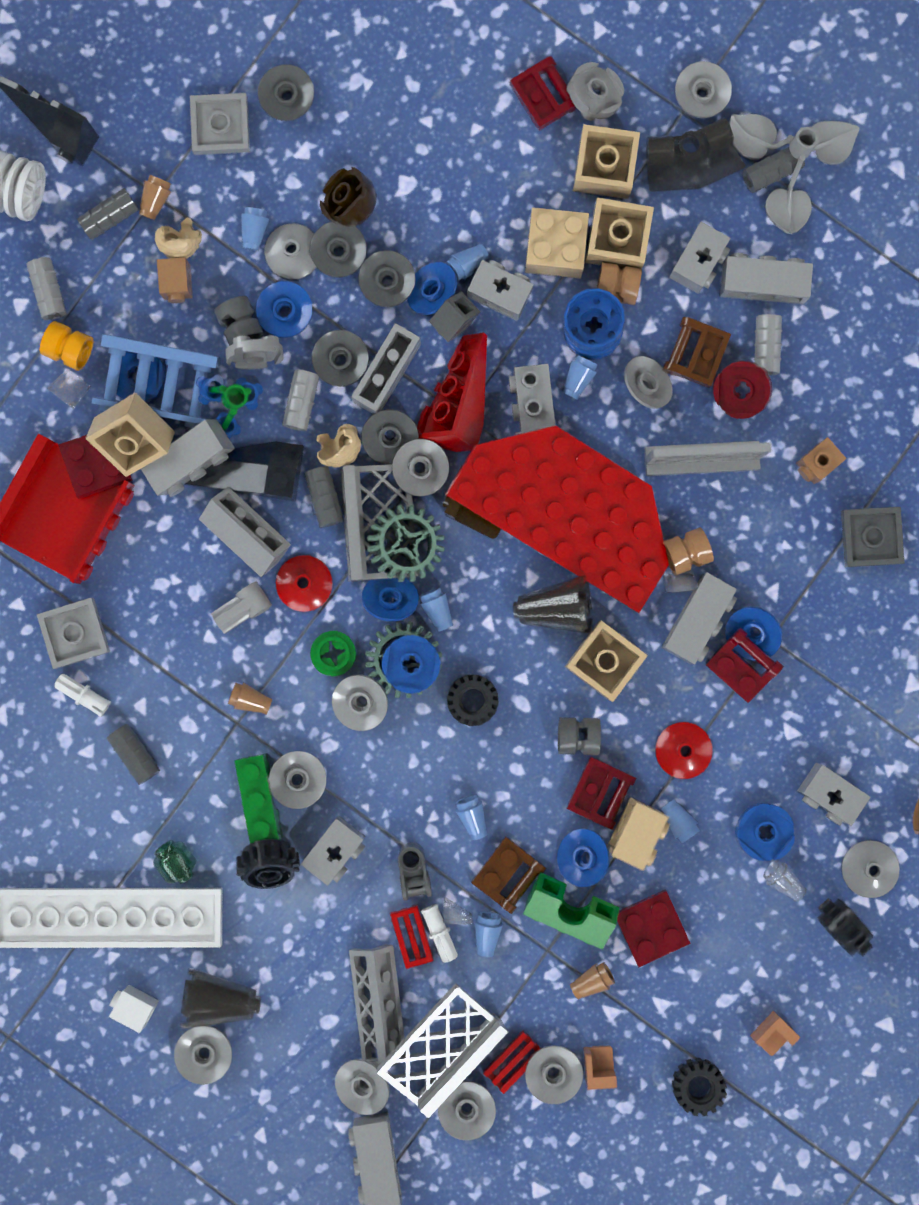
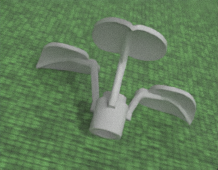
(830, 139)

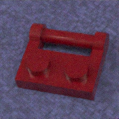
(537, 97)
(738, 672)
(592, 789)

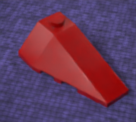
(458, 408)

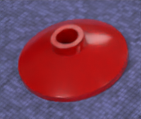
(318, 587)
(669, 746)

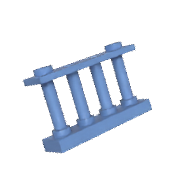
(146, 353)

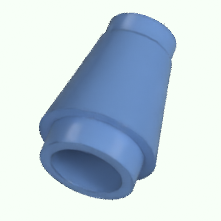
(253, 227)
(467, 261)
(579, 376)
(437, 609)
(472, 816)
(681, 822)
(488, 929)

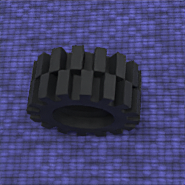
(478, 717)
(699, 1104)

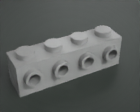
(533, 397)

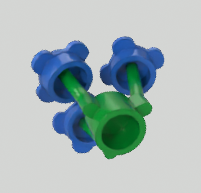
(232, 398)

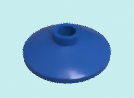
(432, 288)
(280, 296)
(401, 595)
(748, 617)
(572, 857)

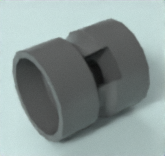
(238, 320)
(569, 736)

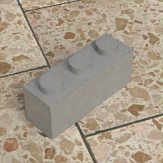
(766, 279)
(386, 369)
(189, 458)
(244, 531)
(700, 619)
(375, 1160)

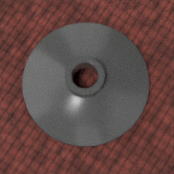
(284, 80)
(334, 236)
(383, 265)
(338, 344)
(375, 441)

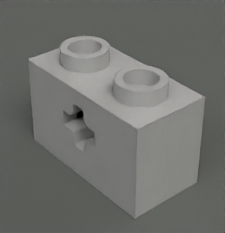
(704, 242)
(508, 302)
(849, 799)
(323, 865)

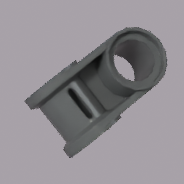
(413, 877)

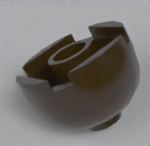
(348, 198)

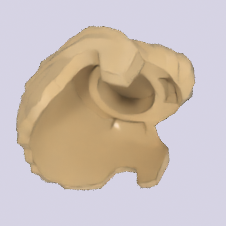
(178, 244)
(342, 449)

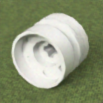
(21, 186)

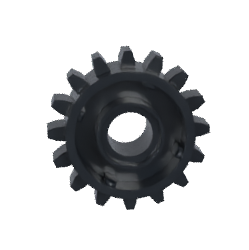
(267, 863)
(845, 927)

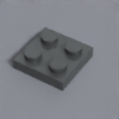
(872, 537)

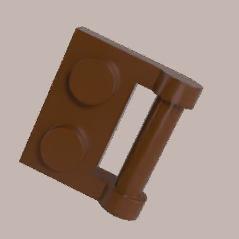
(705, 356)
(500, 869)

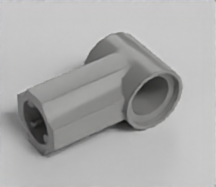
(247, 604)

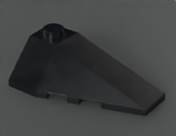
(61, 126)
(258, 470)

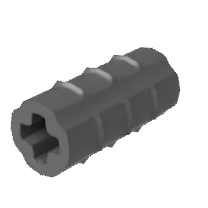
(770, 170)
(107, 214)
(323, 497)
(133, 754)

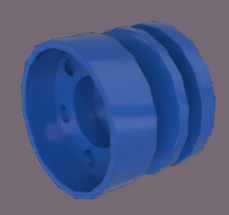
(597, 308)

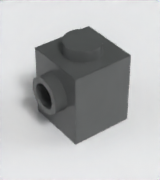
(454, 316)

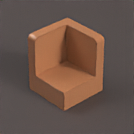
(773, 1034)
(599, 1067)

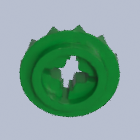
(321, 647)

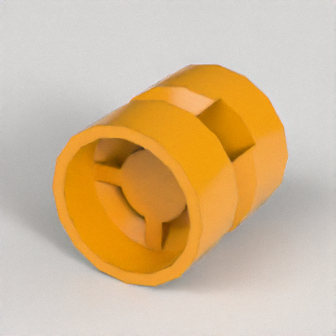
(60, 343)

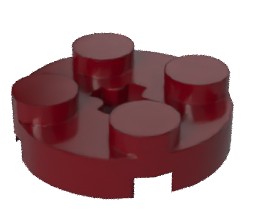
(754, 401)

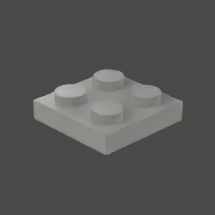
(219, 123)
(73, 633)

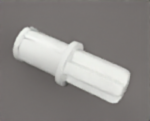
(82, 694)
(439, 933)

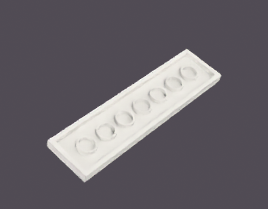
(110, 917)

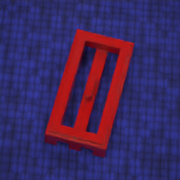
(405, 913)
(496, 1079)

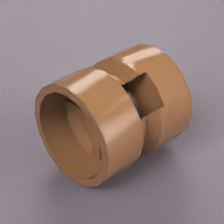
(621, 283)
(691, 550)

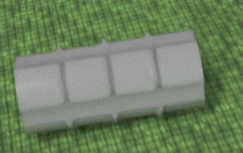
(46, 288)
(768, 342)
(300, 400)

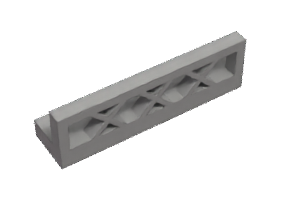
(384, 1001)

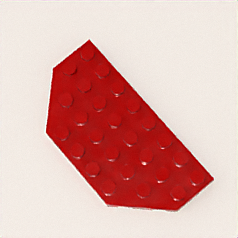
(569, 508)

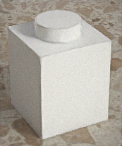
(132, 1008)

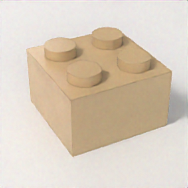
(606, 161)
(619, 233)
(556, 242)
(130, 434)
(606, 661)
(638, 834)

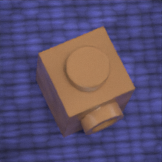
(820, 461)

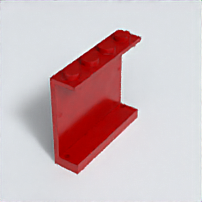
(49, 521)

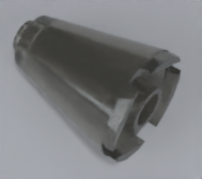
(557, 606)
(216, 1001)

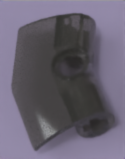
(676, 169)

